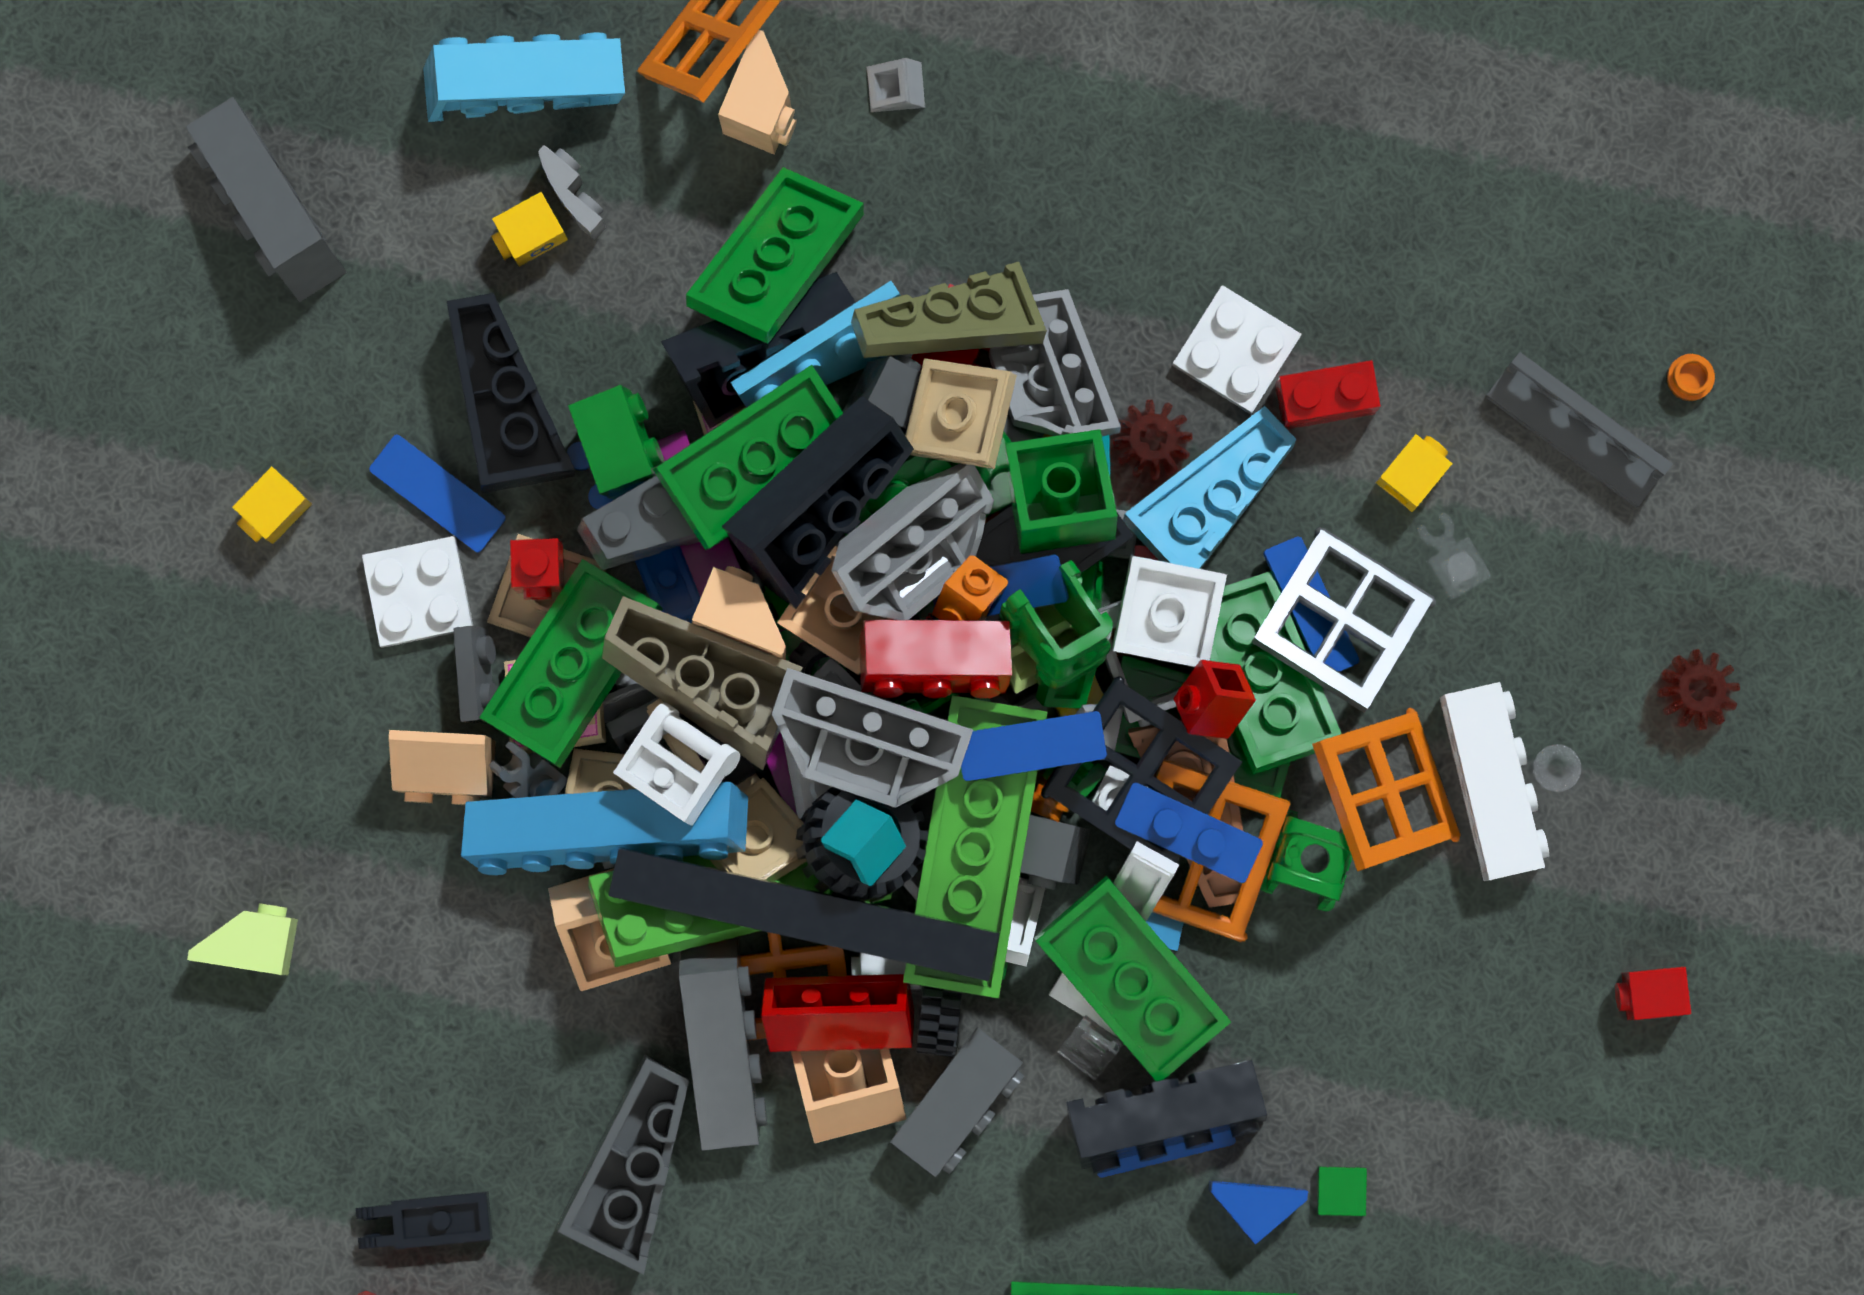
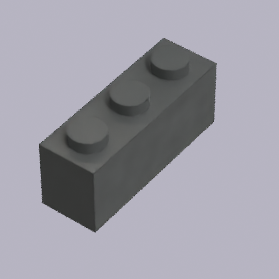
(958, 1103)

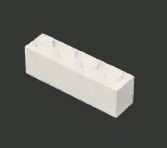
(1493, 782)

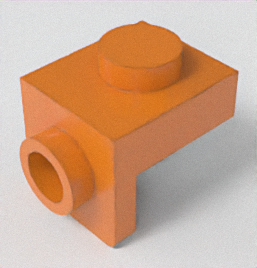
(969, 592)

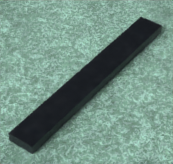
(803, 914)

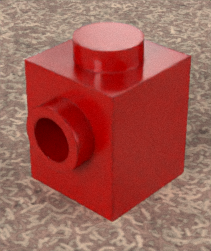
(537, 567)
(1214, 699)

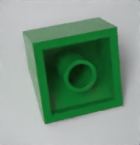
(616, 440)
(1061, 491)

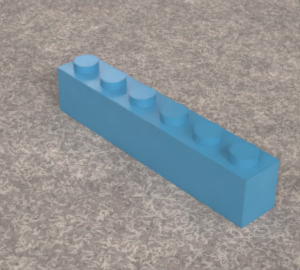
(592, 828)

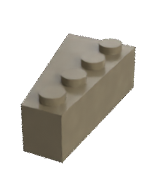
(701, 674)

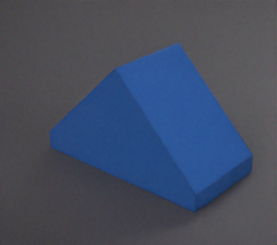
(1257, 1207)

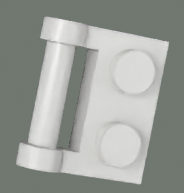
(666, 776)

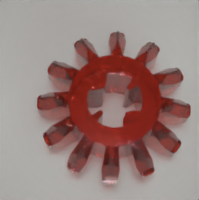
(1141, 451)
(1706, 706)

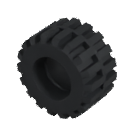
(838, 872)

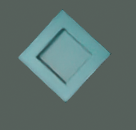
(865, 839)

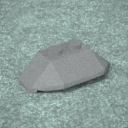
(1059, 380)
(913, 544)
(866, 741)

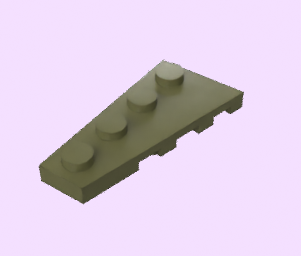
(963, 317)

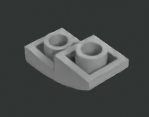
(565, 181)

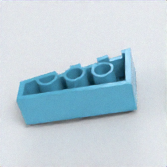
(522, 74)

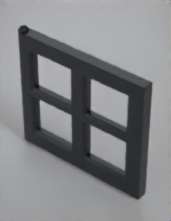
(1169, 732)

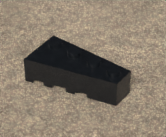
(718, 354)

